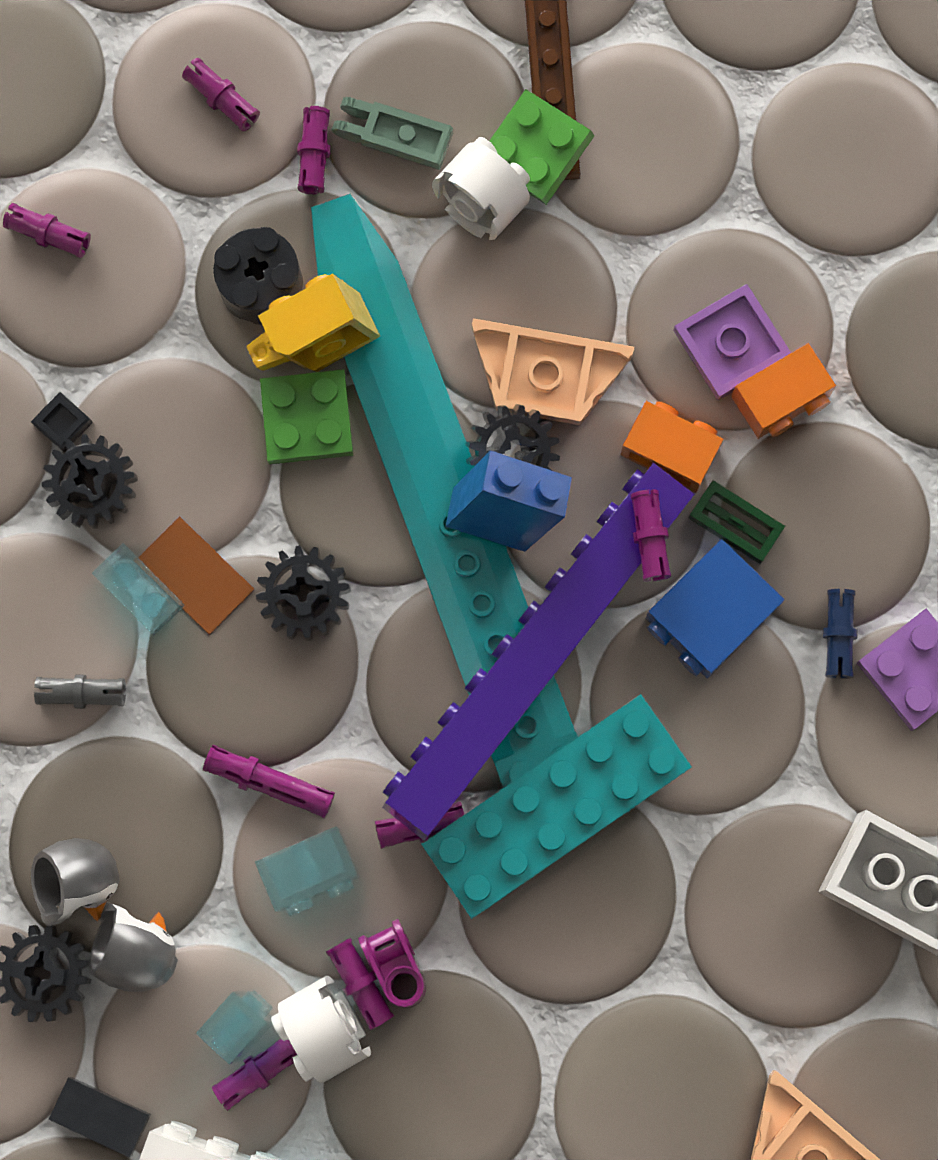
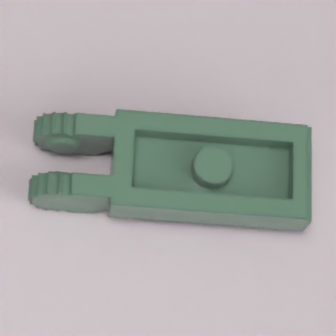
(395, 132)

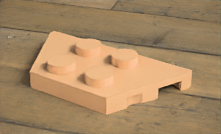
(547, 369)
(799, 1130)

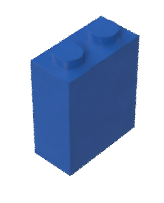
(508, 501)
(713, 610)

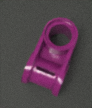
(393, 962)

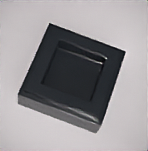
(61, 421)

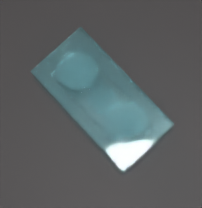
(138, 589)

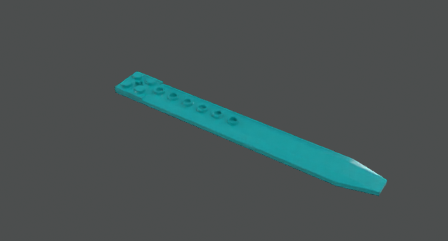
(424, 461)

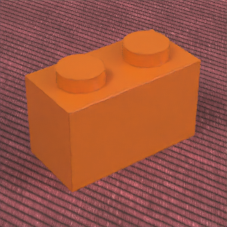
(783, 392)
(672, 444)

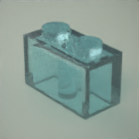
(308, 871)
(237, 1025)

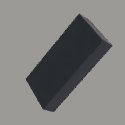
(99, 1116)

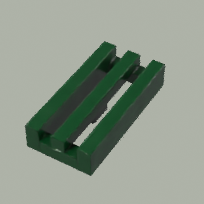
(744, 507)

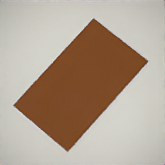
(196, 575)

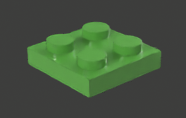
(541, 142)
(306, 417)

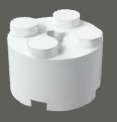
(482, 189)
(321, 1031)

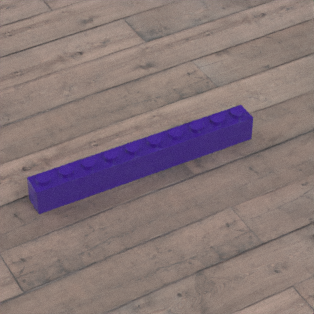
(528, 660)

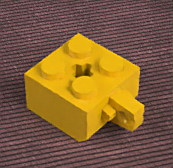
(313, 326)

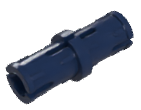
(840, 633)

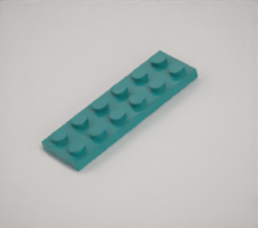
(556, 806)

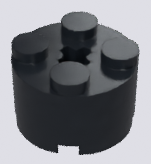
(252, 253)

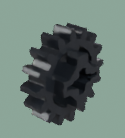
(508, 432)
(104, 474)
(322, 592)
(47, 955)

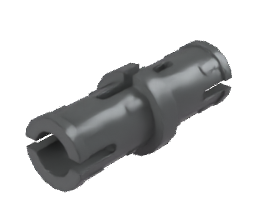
(80, 691)

